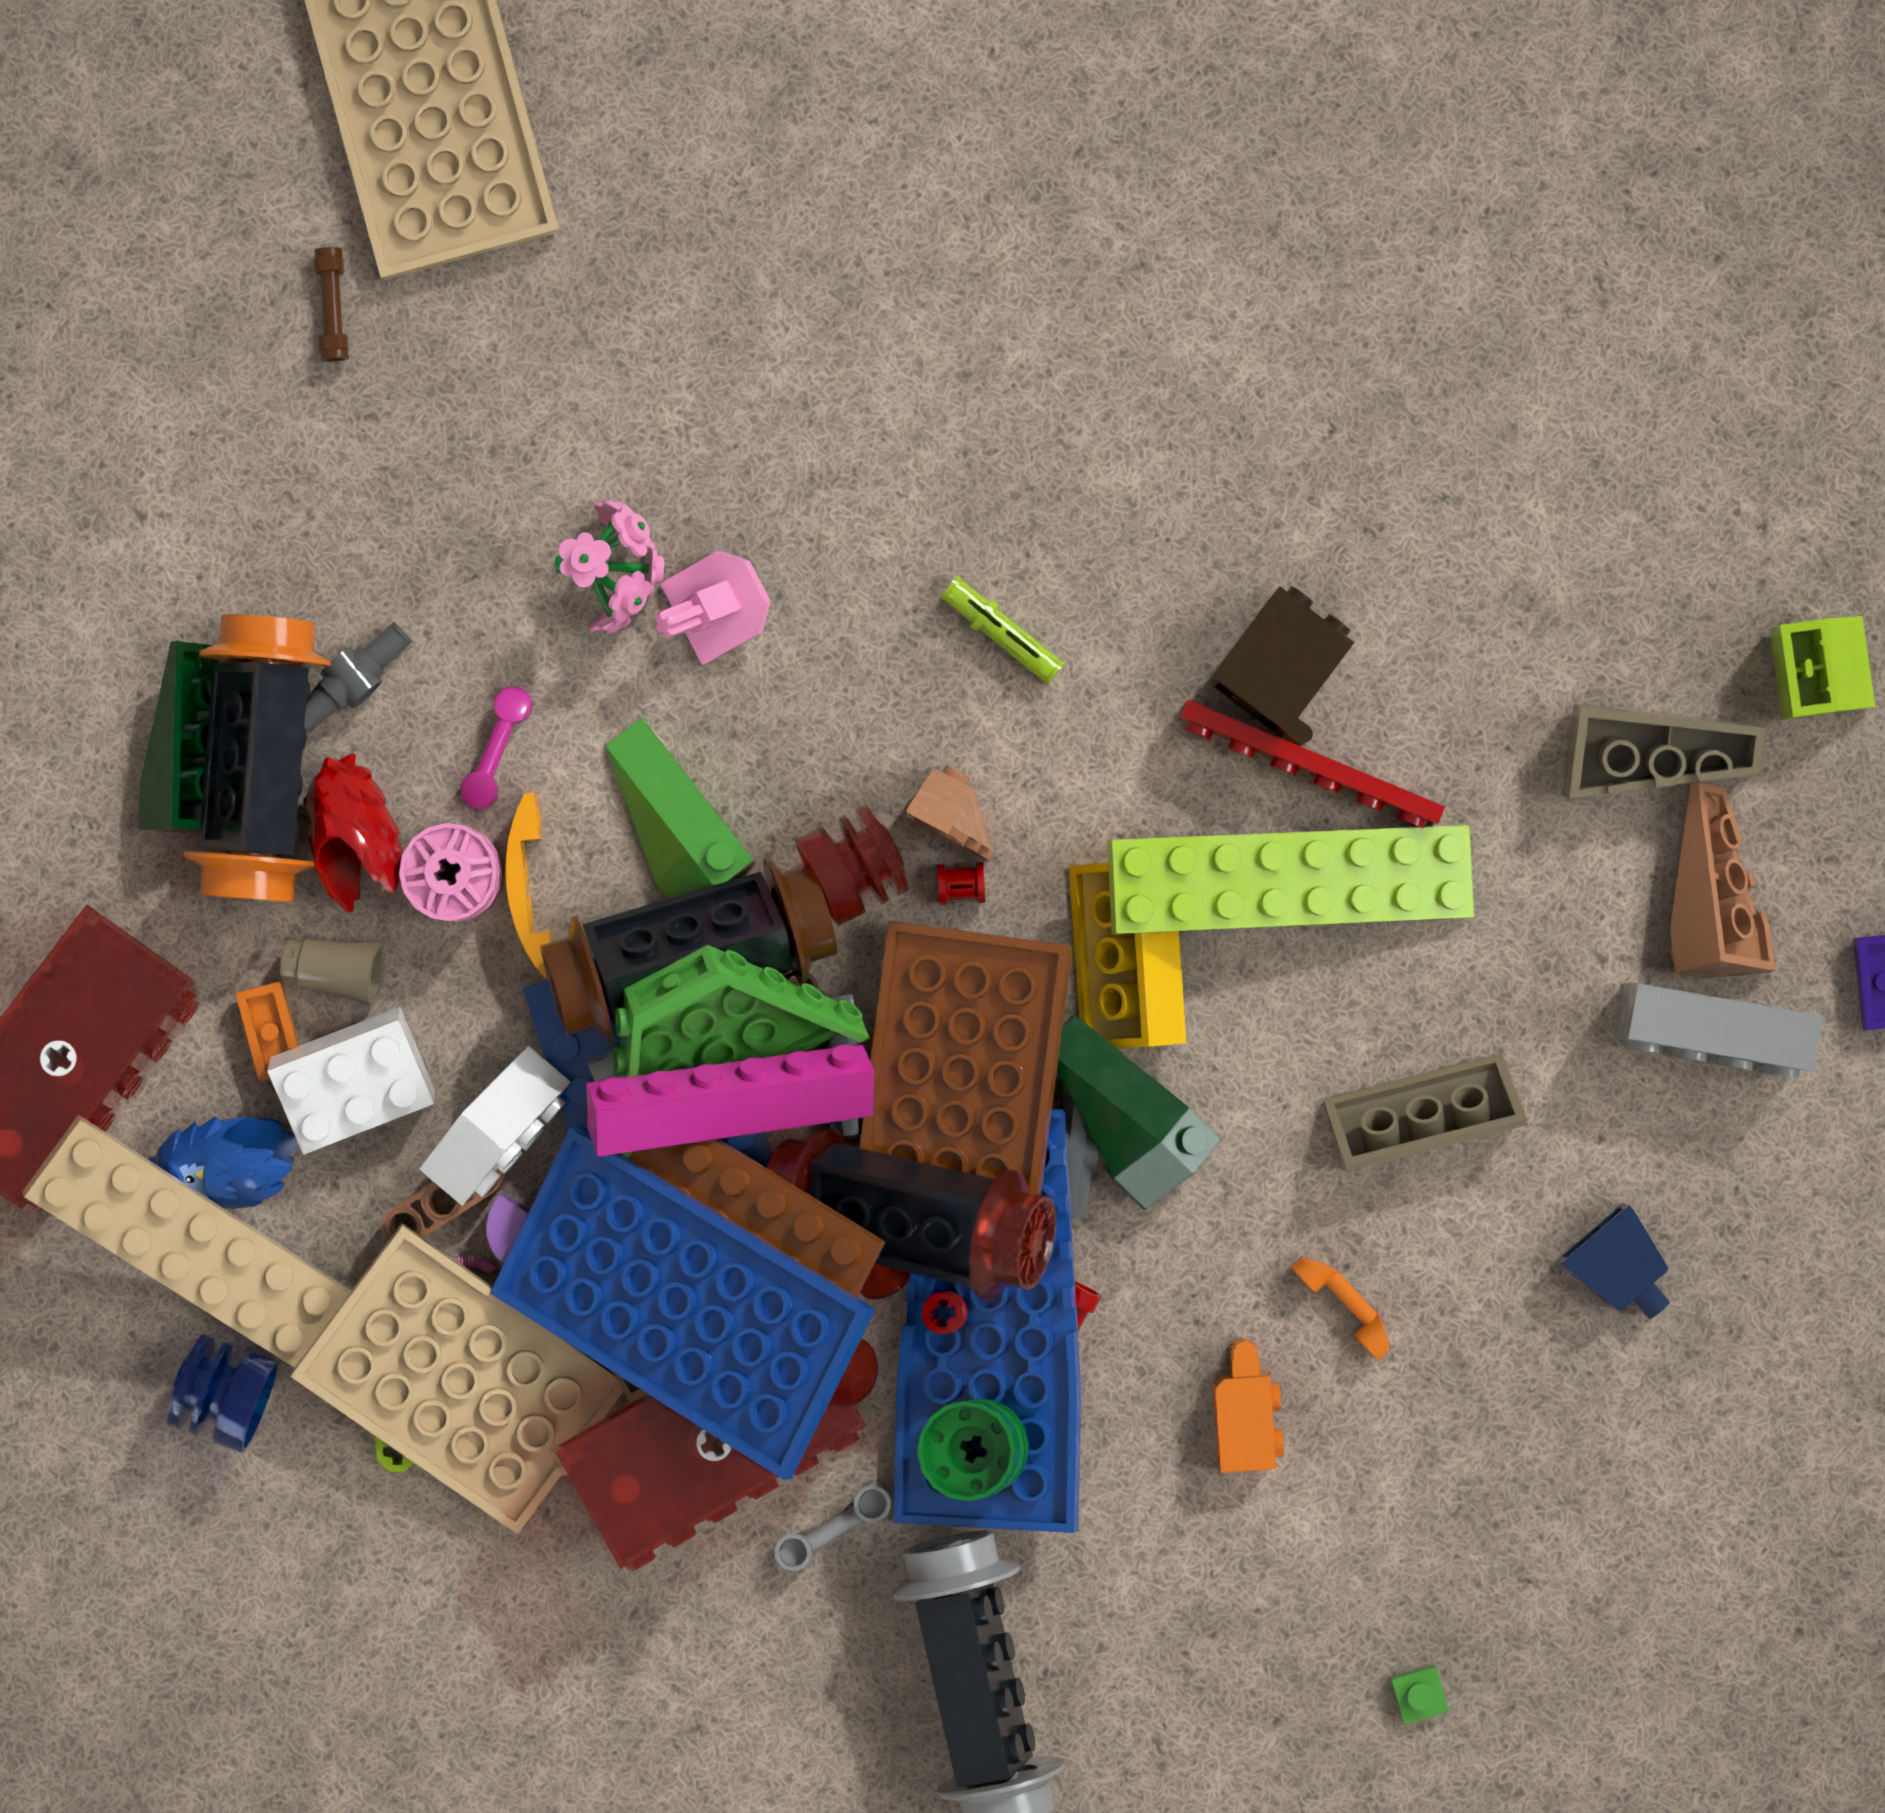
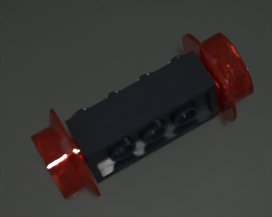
(929, 1215)

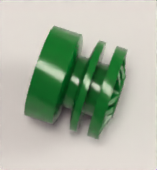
(950, 1461)

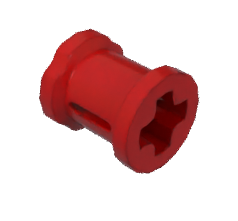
(961, 883)

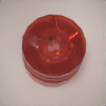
(853, 864)

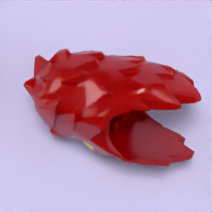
(349, 829)

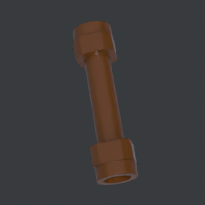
(329, 264)

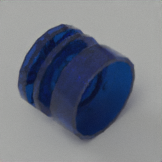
(222, 1393)

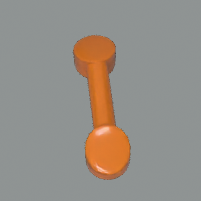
(1372, 1333)

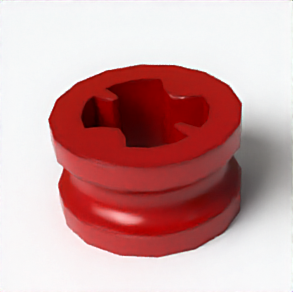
(936, 1301)

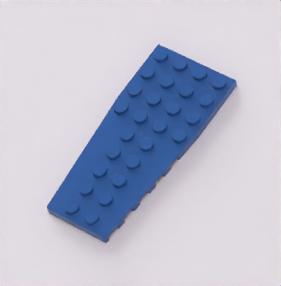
(1007, 1351)

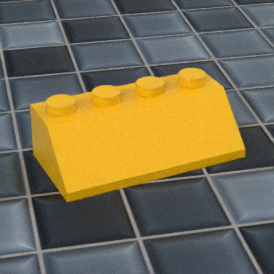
(1124, 981)

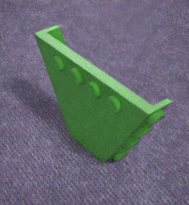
(720, 1012)

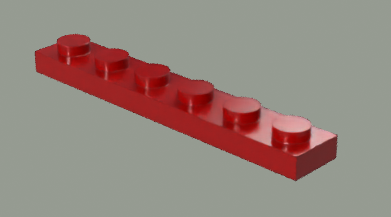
(1328, 773)

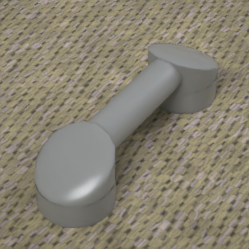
(796, 1551)

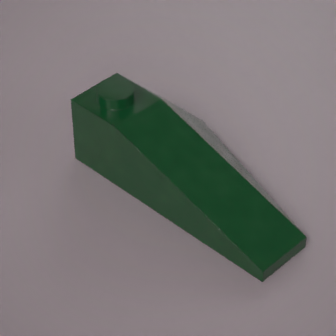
(177, 744)
(1137, 1123)

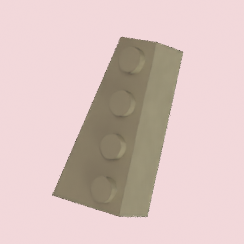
(1643, 749)

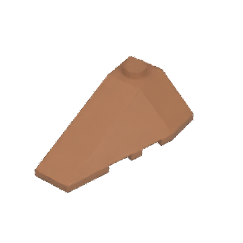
(951, 811)
(1712, 910)

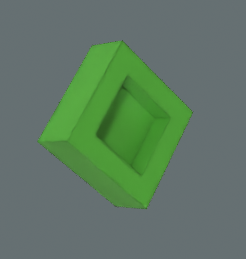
(1419, 1694)

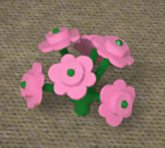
(589, 565)

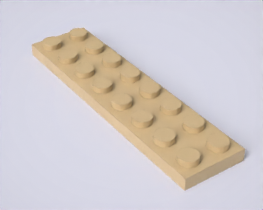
(185, 1241)

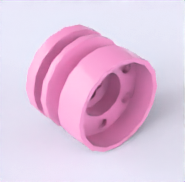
(477, 882)

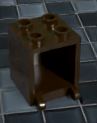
(1282, 663)

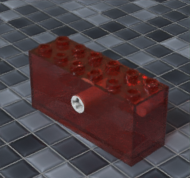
(90, 1003)
(651, 1482)

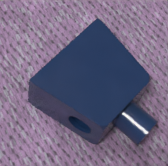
(1619, 1263)

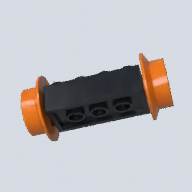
(255, 757)

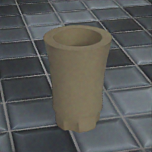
(335, 967)

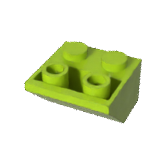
(1822, 667)

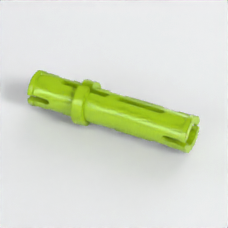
(961, 594)

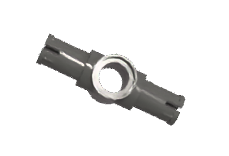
(354, 675)

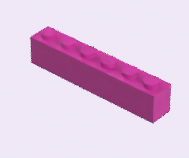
(729, 1099)

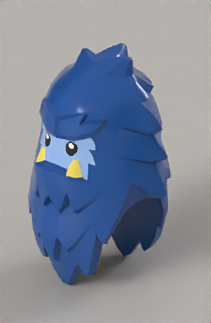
(230, 1159)

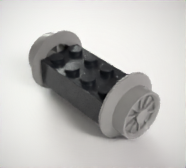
(975, 1675)

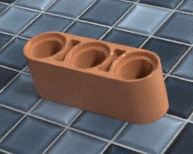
(426, 1214)

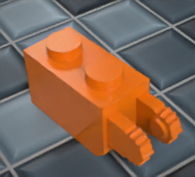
(1245, 1413)

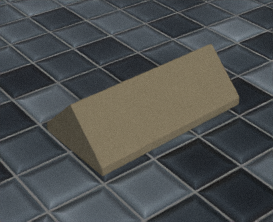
(1423, 1112)

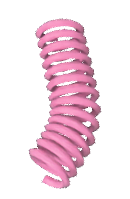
(471, 1258)

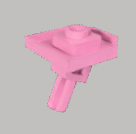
(715, 604)

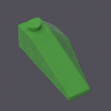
(675, 823)

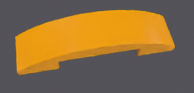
(524, 828)

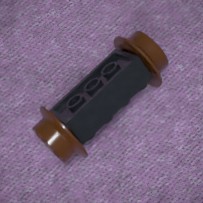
(767, 921)

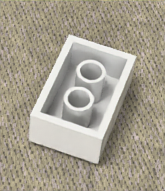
(351, 1080)
(497, 1127)

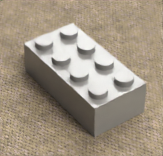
(1720, 1027)

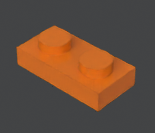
(267, 1024)

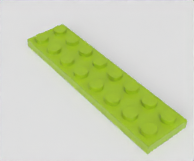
(1290, 879)

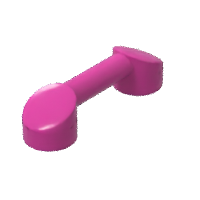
(479, 787)

